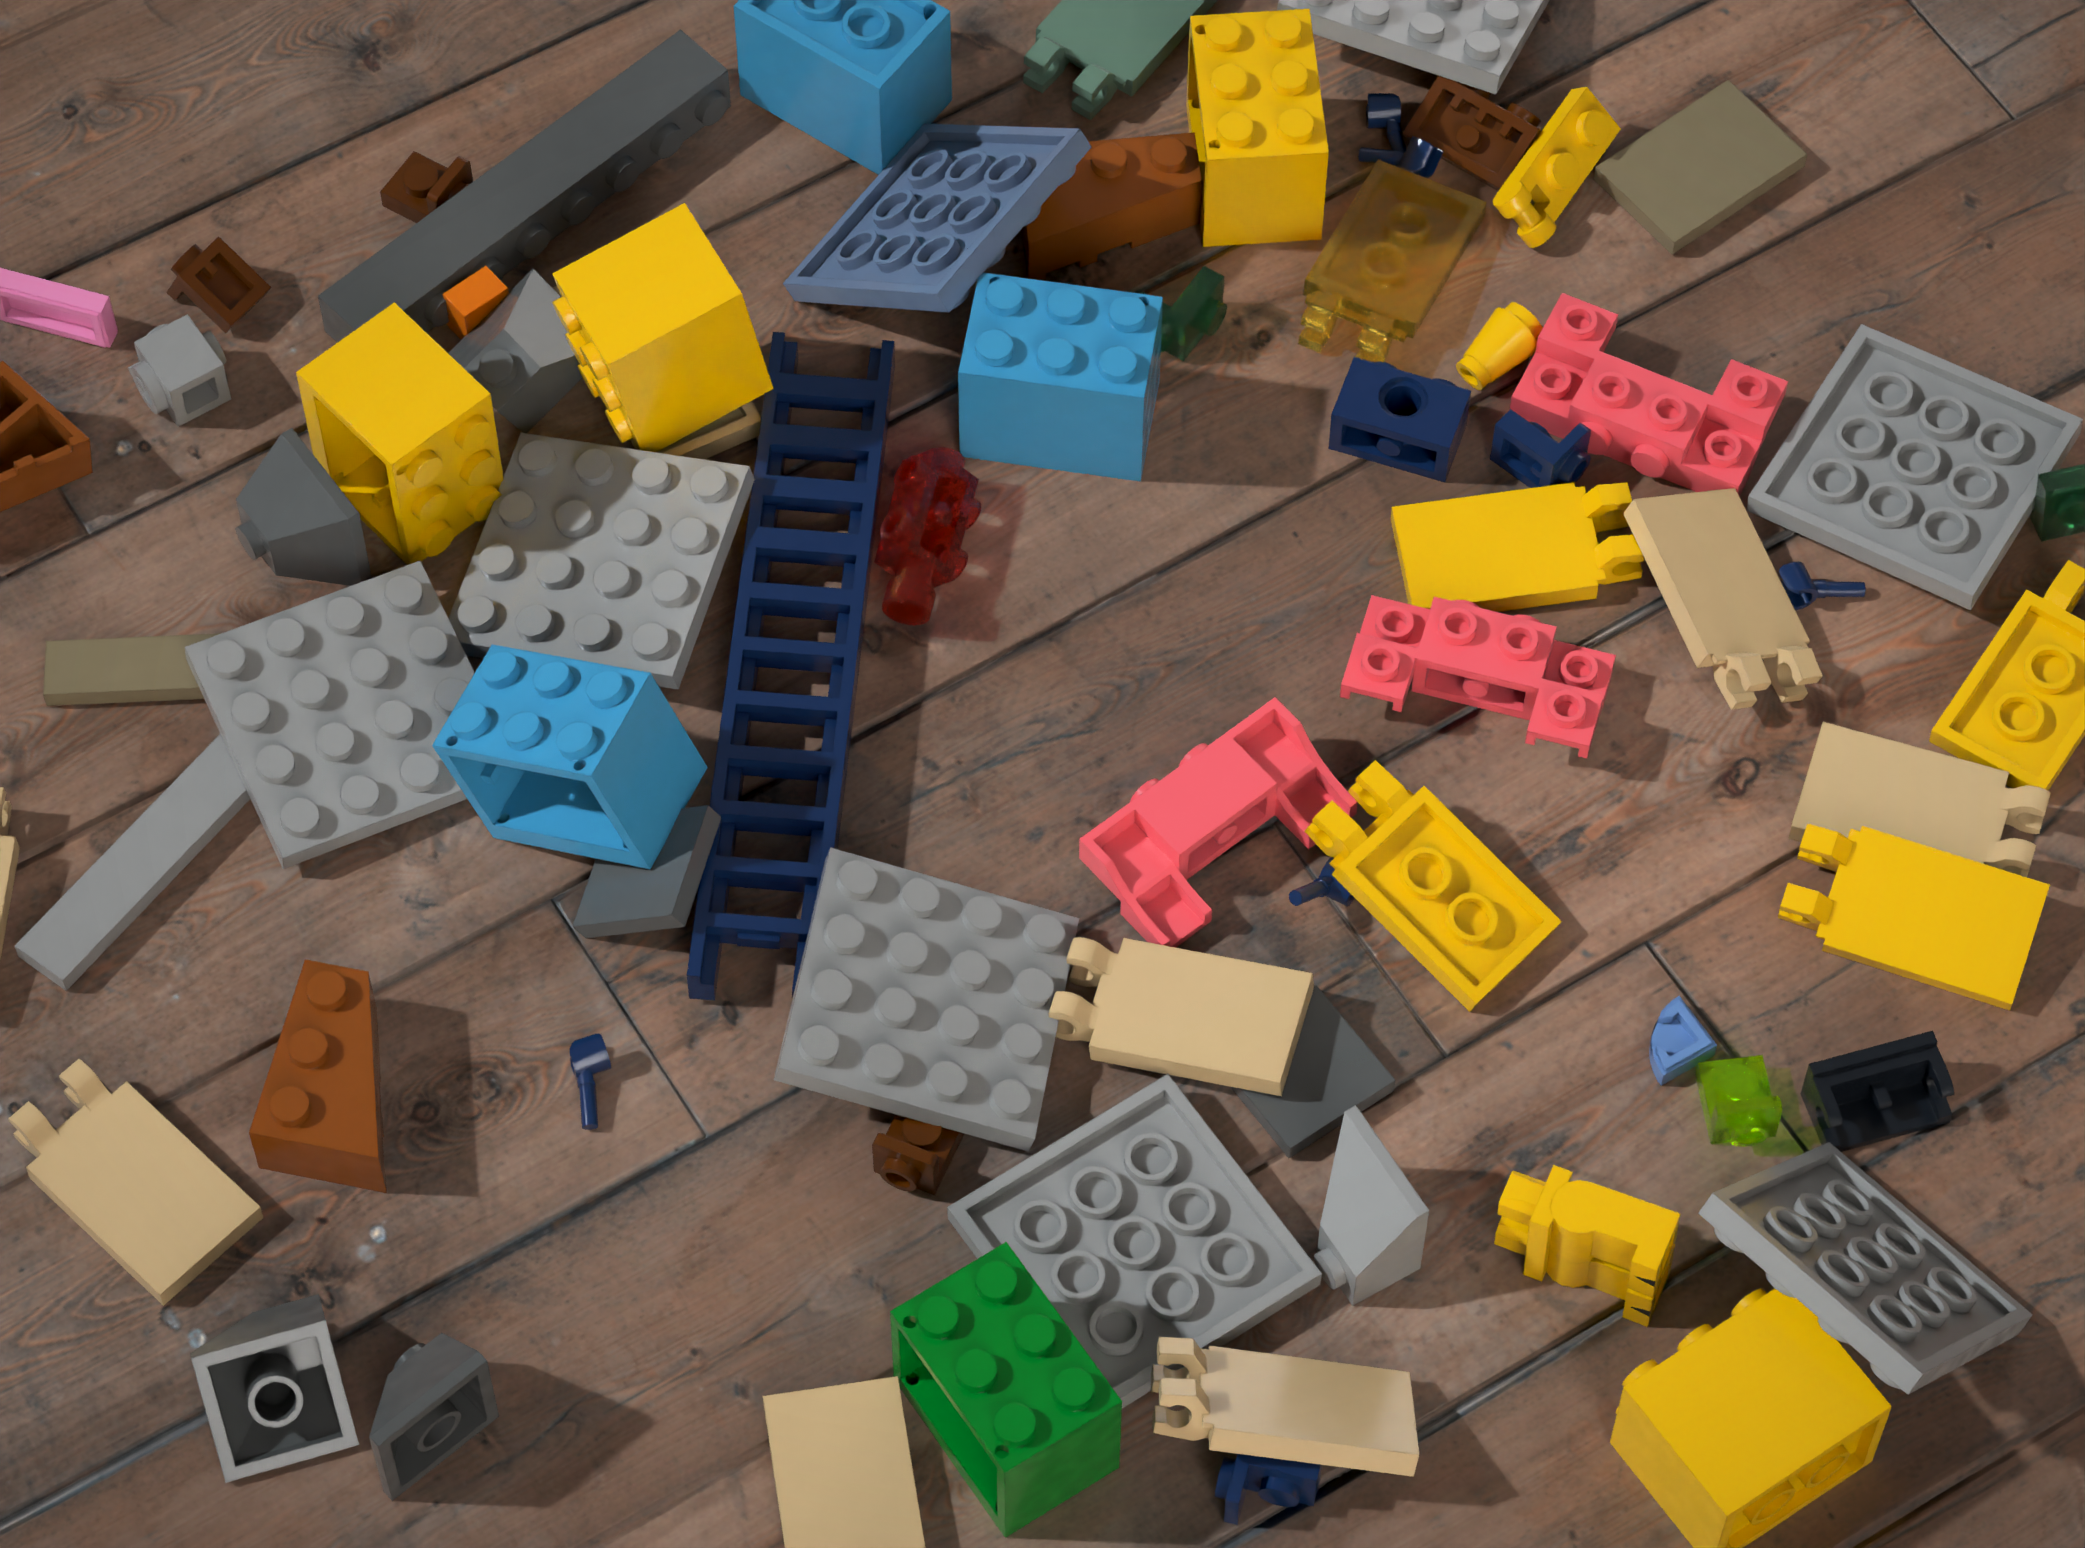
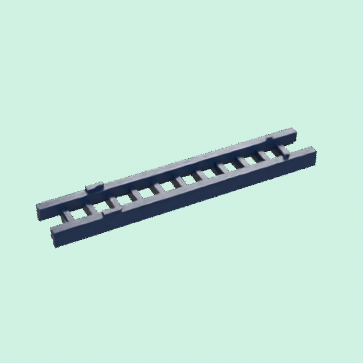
(750, 650)

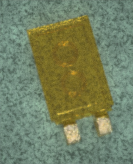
(1388, 259)

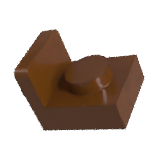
(424, 186)
(218, 283)
(914, 1154)

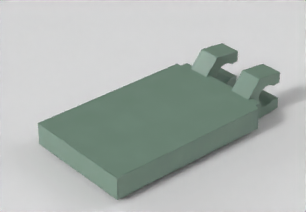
(1111, 41)

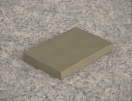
(1700, 167)

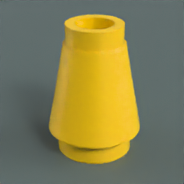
(1500, 346)

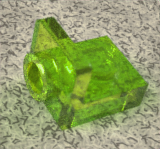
(1738, 1101)

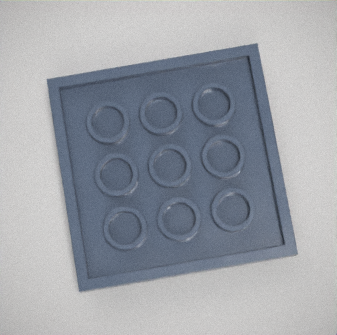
(938, 216)

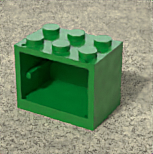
(1006, 1389)

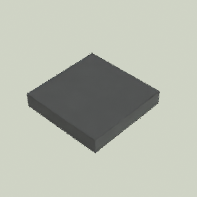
(659, 898)
(1326, 1077)

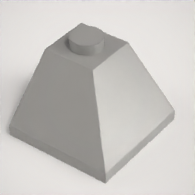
(1370, 1216)

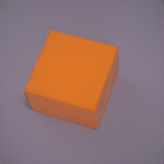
(473, 300)

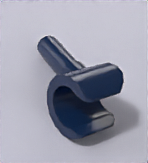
(1385, 112)
(1418, 158)
(1804, 591)
(1323, 886)
(588, 1058)

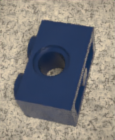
(1417, 443)

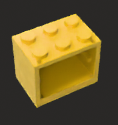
(1257, 127)
(661, 331)
(403, 434)
(1748, 1421)

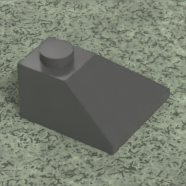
(521, 354)
(301, 518)
(274, 1390)
(429, 1410)

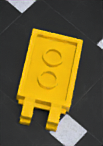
(1516, 546)
(2026, 691)
(1433, 885)
(1919, 912)

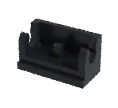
(1878, 1092)

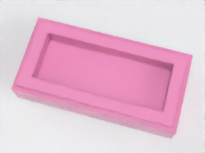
(56, 308)

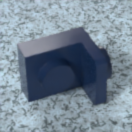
(1536, 458)
(1275, 1480)

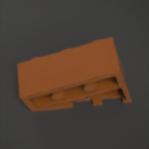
(1116, 197)
(36, 443)
(323, 1084)

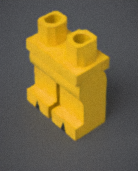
(1589, 1238)

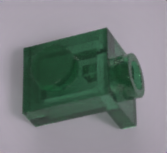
(1193, 314)
(2060, 503)

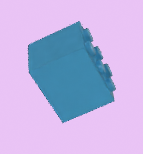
(847, 69)
(1059, 376)
(570, 755)

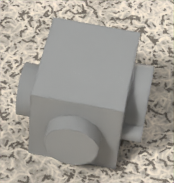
(180, 370)

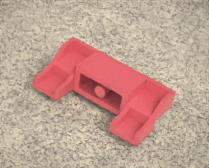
(1642, 415)
(1481, 662)
(1201, 812)

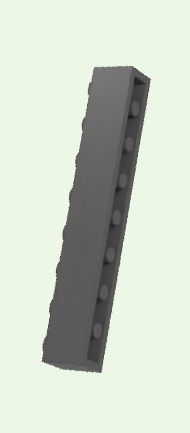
(538, 188)

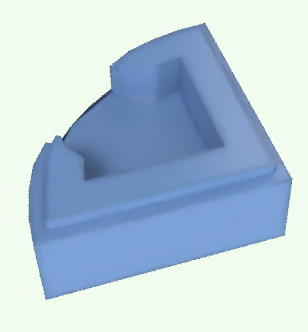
(1678, 1042)

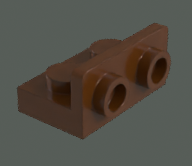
(1473, 130)

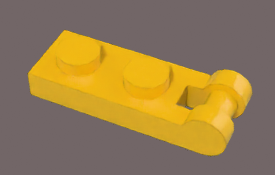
(1556, 166)

